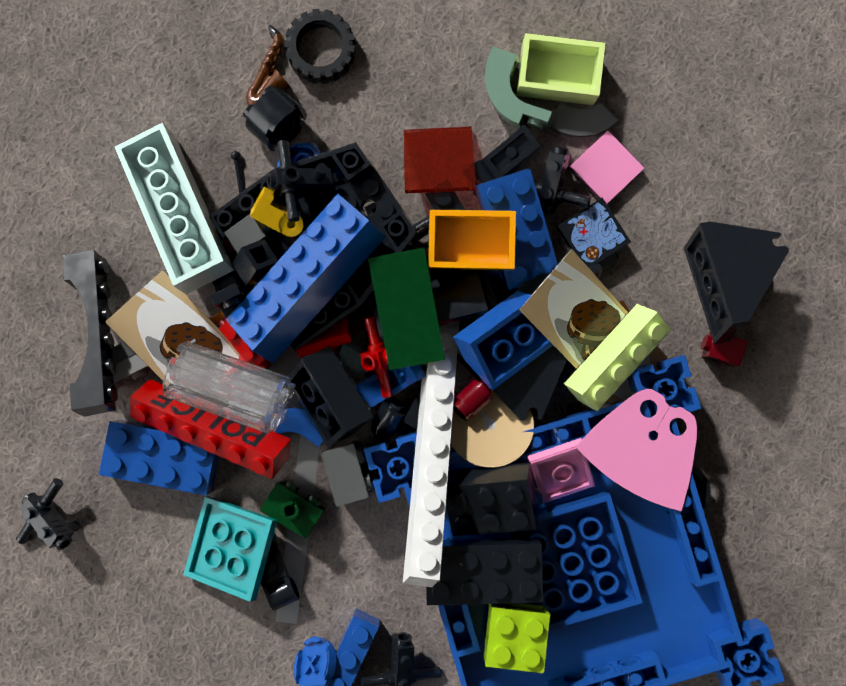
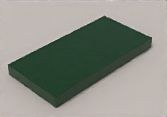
(406, 308)

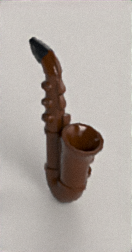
(267, 67)

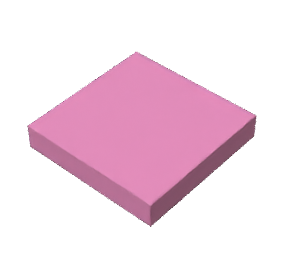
(606, 167)
(561, 471)

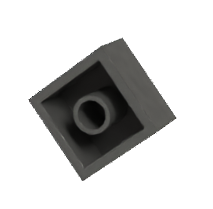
(347, 473)

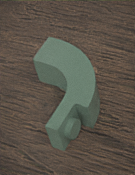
(498, 79)

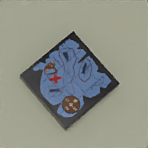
(594, 233)

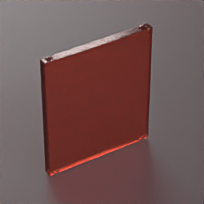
(438, 160)

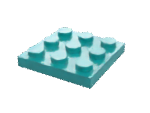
(230, 548)

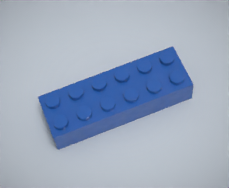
(305, 279)

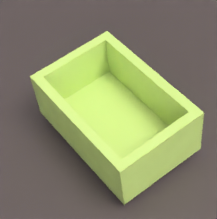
(560, 69)

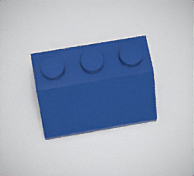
(501, 341)

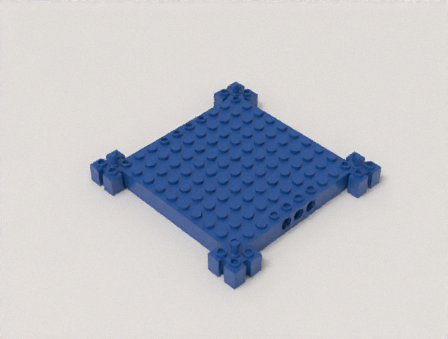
(623, 580)

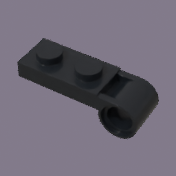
(506, 156)
(276, 582)

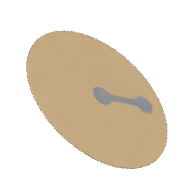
(492, 436)

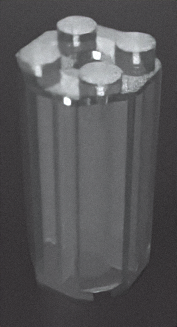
(228, 387)

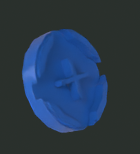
(315, 663)

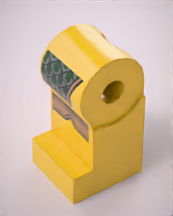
(274, 214)

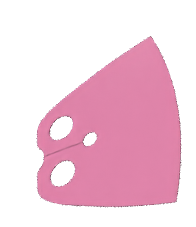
(645, 467)

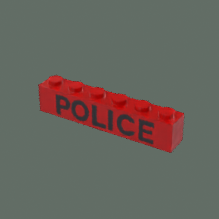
(228, 439)

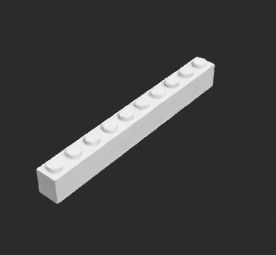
(431, 466)

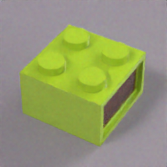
(517, 637)

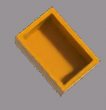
(472, 239)

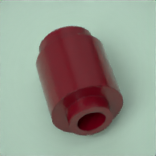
(472, 400)

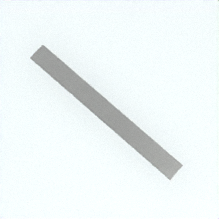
(295, 544)

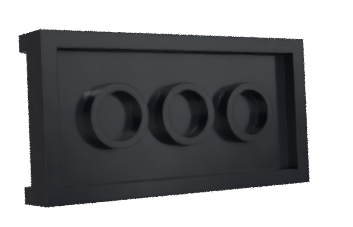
(732, 272)
(531, 385)

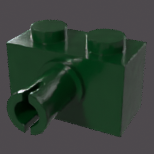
(293, 508)

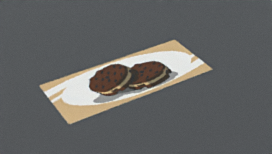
(578, 315)
(162, 319)

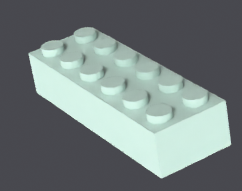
(174, 209)

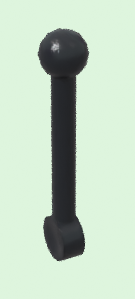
(235, 156)

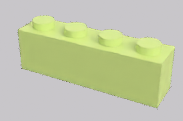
(617, 356)

